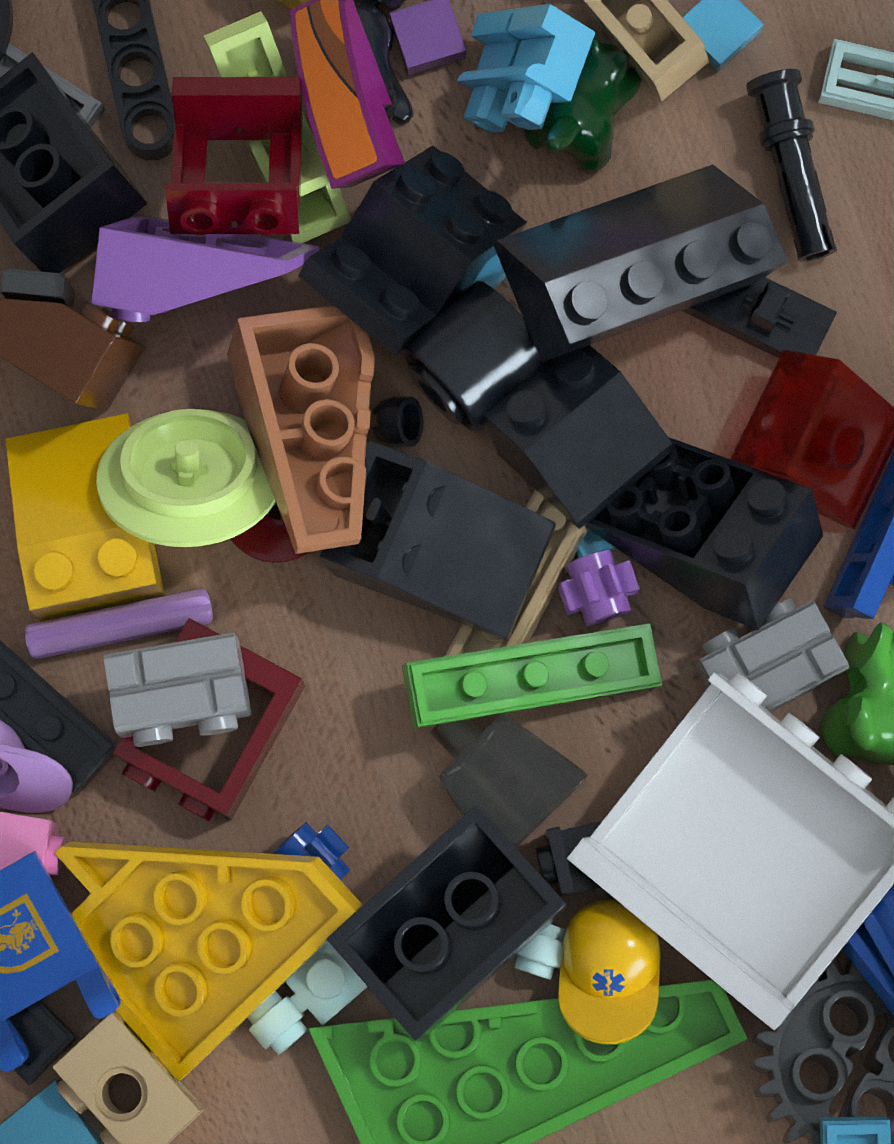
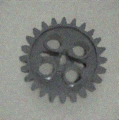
(811, 1036)

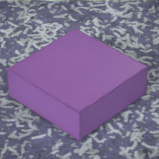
(427, 35)

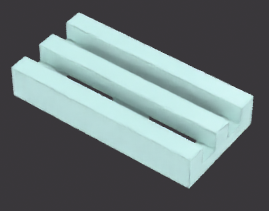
(854, 99)

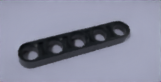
(143, 100)

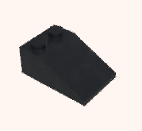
(54, 172)

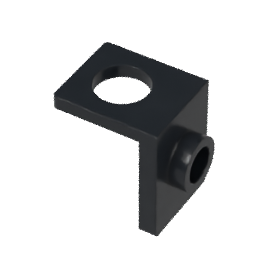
(554, 863)

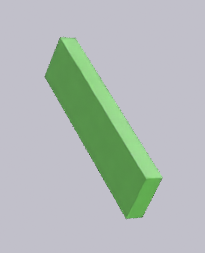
(531, 675)

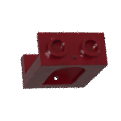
(235, 111)

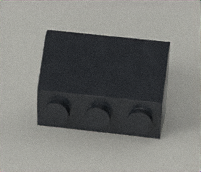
(447, 923)

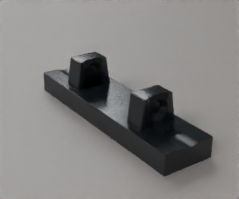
(778, 322)

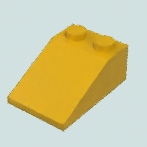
(65, 540)

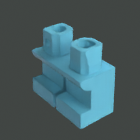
(525, 66)

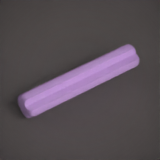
(117, 623)

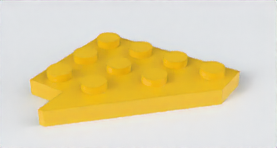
(200, 934)

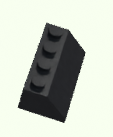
(638, 259)

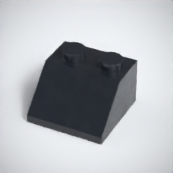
(577, 433)

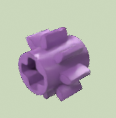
(598, 588)

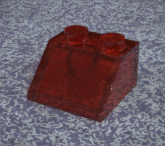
(822, 432)

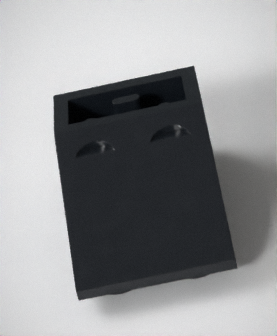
(715, 531)
(442, 543)

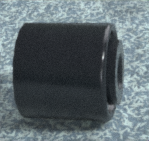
(472, 355)

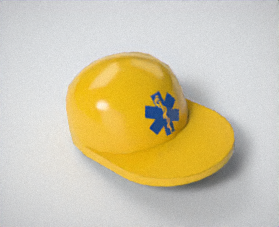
(609, 973)

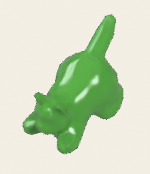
(865, 719)

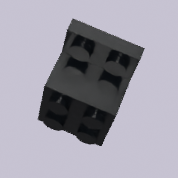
(411, 247)

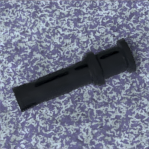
(787, 137)

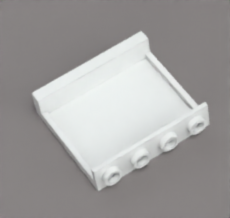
(747, 848)

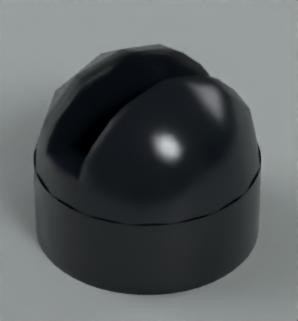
(398, 421)

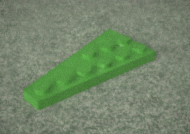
(512, 1068)

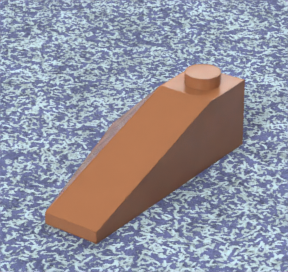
(307, 408)

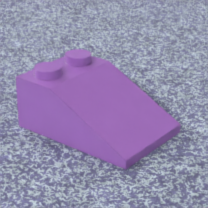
(151, 271)

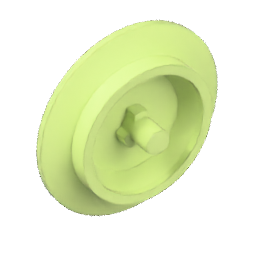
(184, 479)

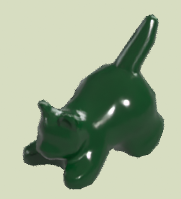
(586, 122)

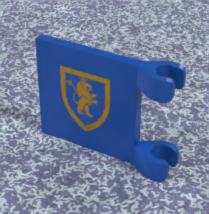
(41, 953)

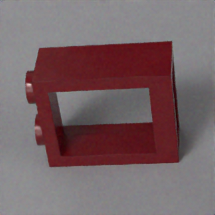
(196, 797)

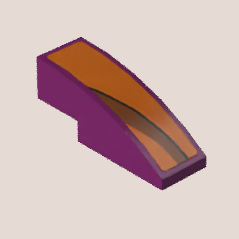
(343, 92)

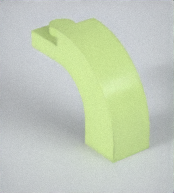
(250, 51)

